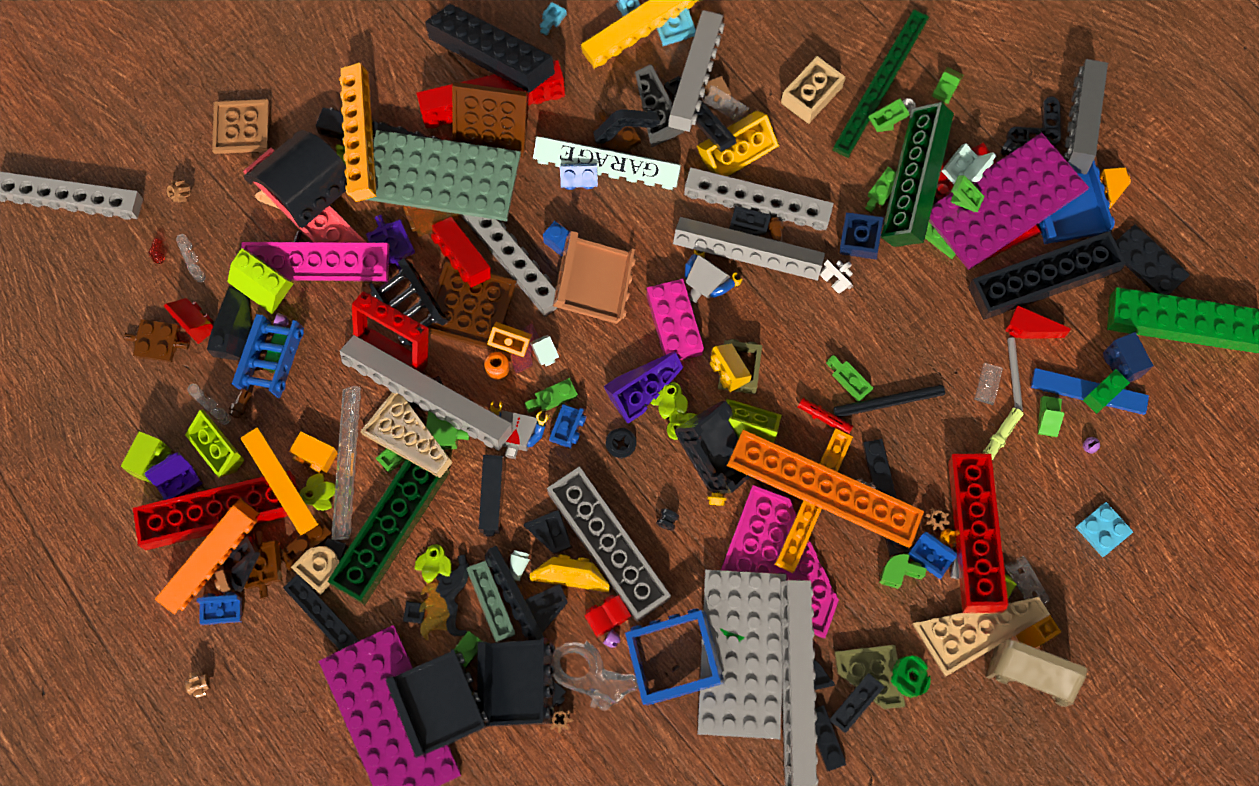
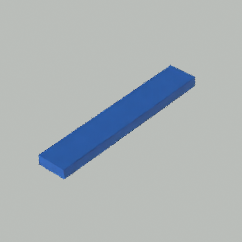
(1081, 388)

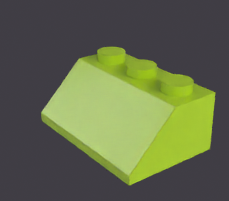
(258, 280)
(754, 420)
(213, 445)

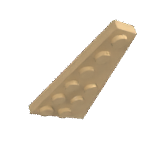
(404, 433)
(966, 636)

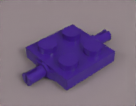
(395, 236)

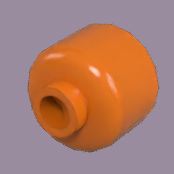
(497, 365)

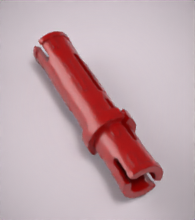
(824, 416)

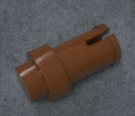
(776, 227)
(238, 407)

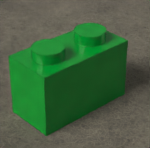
(1106, 391)

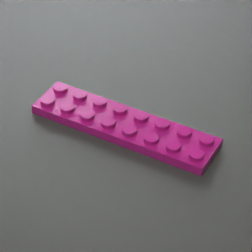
(324, 260)

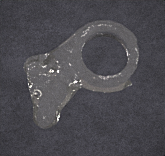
(600, 684)

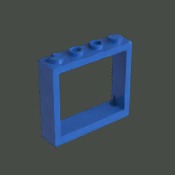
(656, 625)

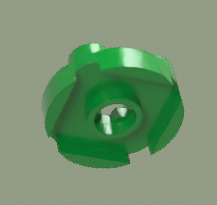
(901, 678)

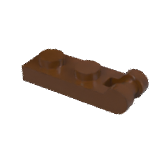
(302, 543)

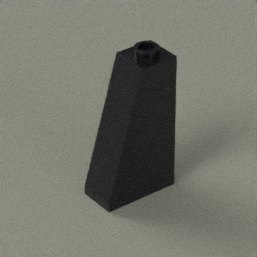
(491, 494)

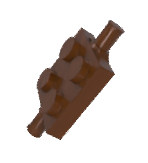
(622, 141)
(156, 340)
(267, 567)

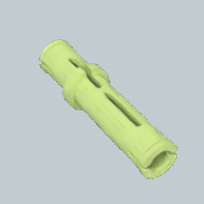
(998, 440)

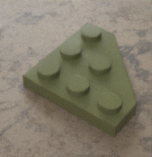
(879, 661)

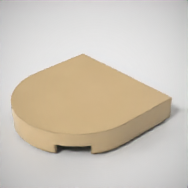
(317, 566)

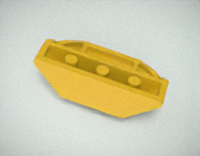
(570, 573)

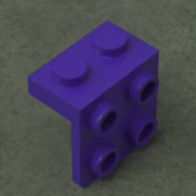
(173, 476)

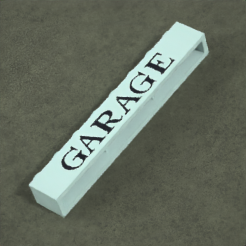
(608, 161)

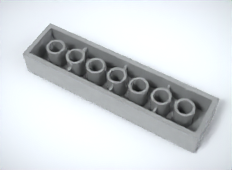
(608, 544)

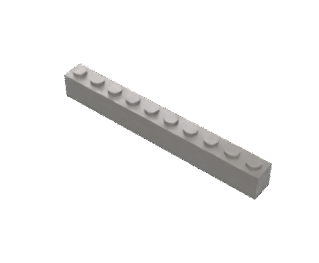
(426, 393)
(798, 683)

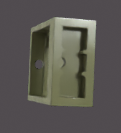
(749, 347)

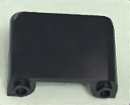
(709, 445)

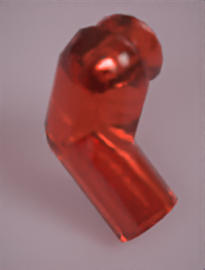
(155, 253)

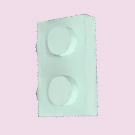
(967, 163)

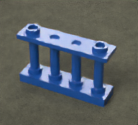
(252, 351)

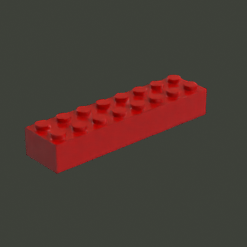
(437, 102)
(200, 512)
(977, 534)

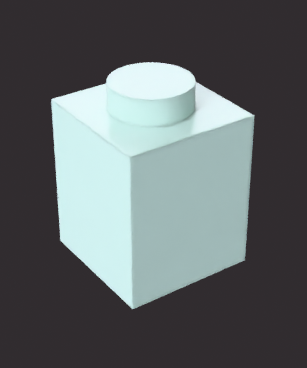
(544, 350)

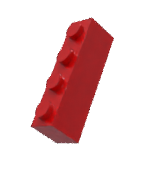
(461, 252)

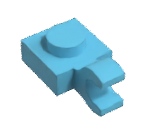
(552, 16)

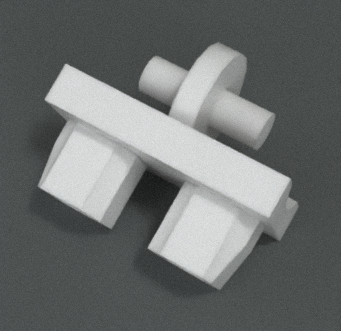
(842, 283)

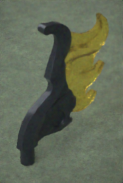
(441, 601)

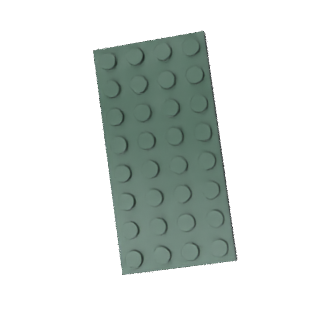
(444, 175)

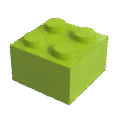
(144, 454)

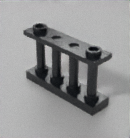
(416, 286)

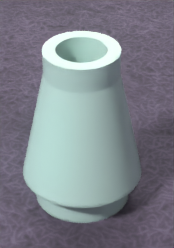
(518, 564)

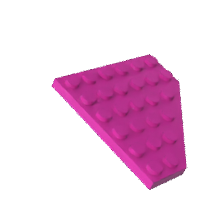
(759, 542)

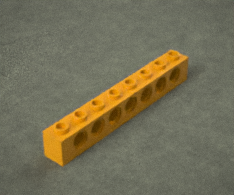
(357, 132)

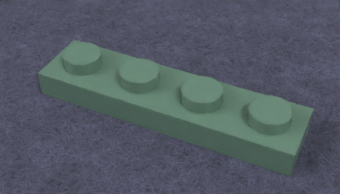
(490, 601)

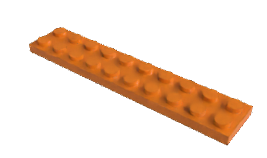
(826, 488)

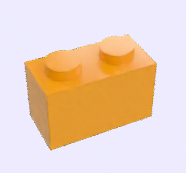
(509, 339)
(313, 452)

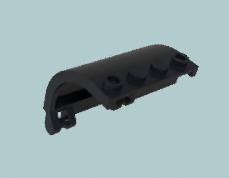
(302, 176)

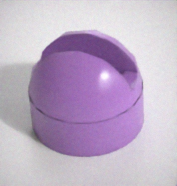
(280, 320)
(1093, 449)
(612, 639)

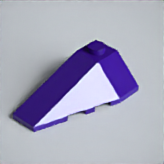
(638, 387)

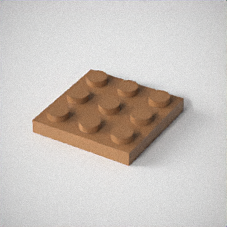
(241, 126)

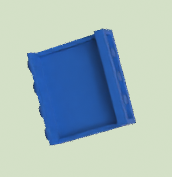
(1083, 216)

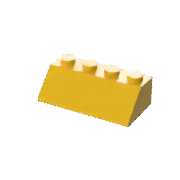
(753, 140)

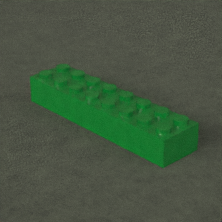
(1184, 319)

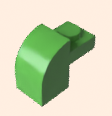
(897, 567)

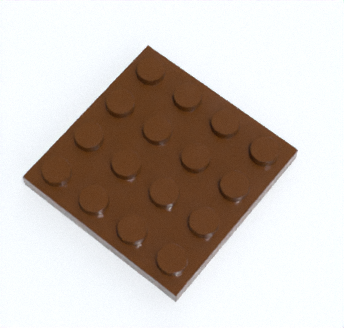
(489, 116)
(469, 309)

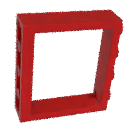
(394, 321)

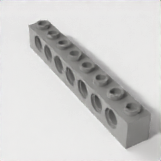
(76, 192)
(767, 195)
(510, 261)

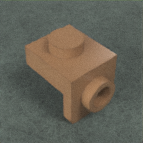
(223, 582)

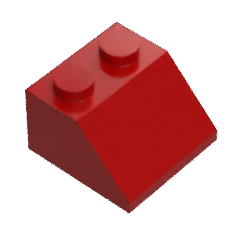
(191, 318)

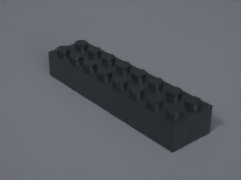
(490, 47)
(1046, 275)

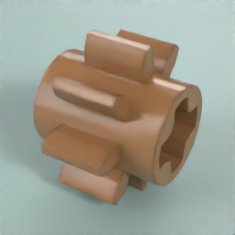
(178, 190)
(941, 518)
(197, 684)
(566, 719)

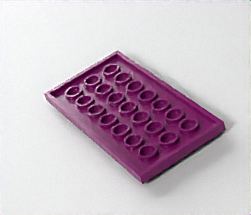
(1017, 197)
(367, 707)

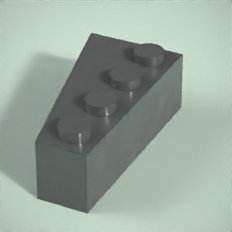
(655, 99)

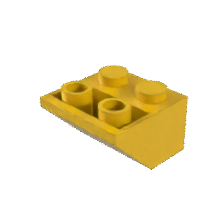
(729, 366)

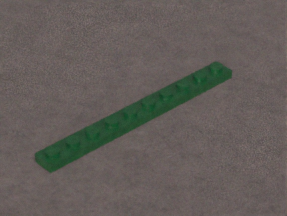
(880, 83)

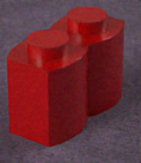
(607, 616)

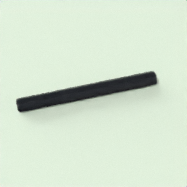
(888, 401)

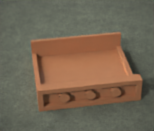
(594, 279)

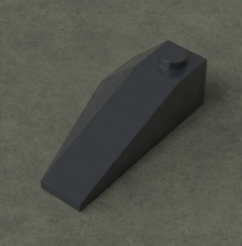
(231, 326)

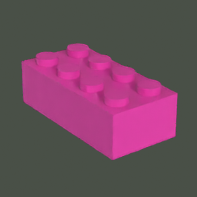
(674, 319)

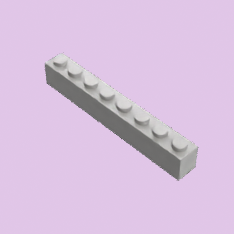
(695, 71)
(748, 248)

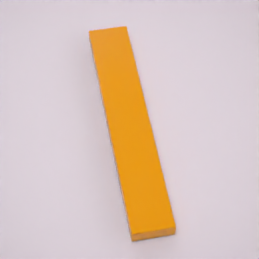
(279, 481)

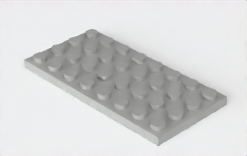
(750, 668)

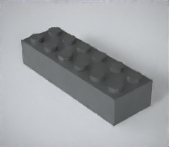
(1085, 115)

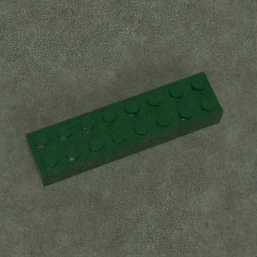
(917, 175)
(385, 531)

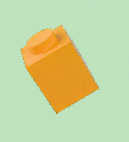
(1115, 183)
(1039, 632)

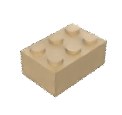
(812, 89)

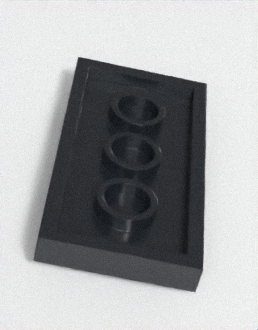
(1150, 262)

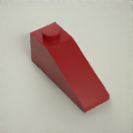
(1030, 325)

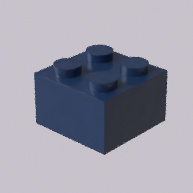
(861, 235)
(1128, 357)

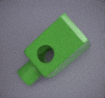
(444, 432)

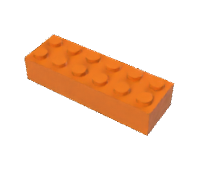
(204, 560)

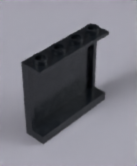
(516, 682)
(437, 703)

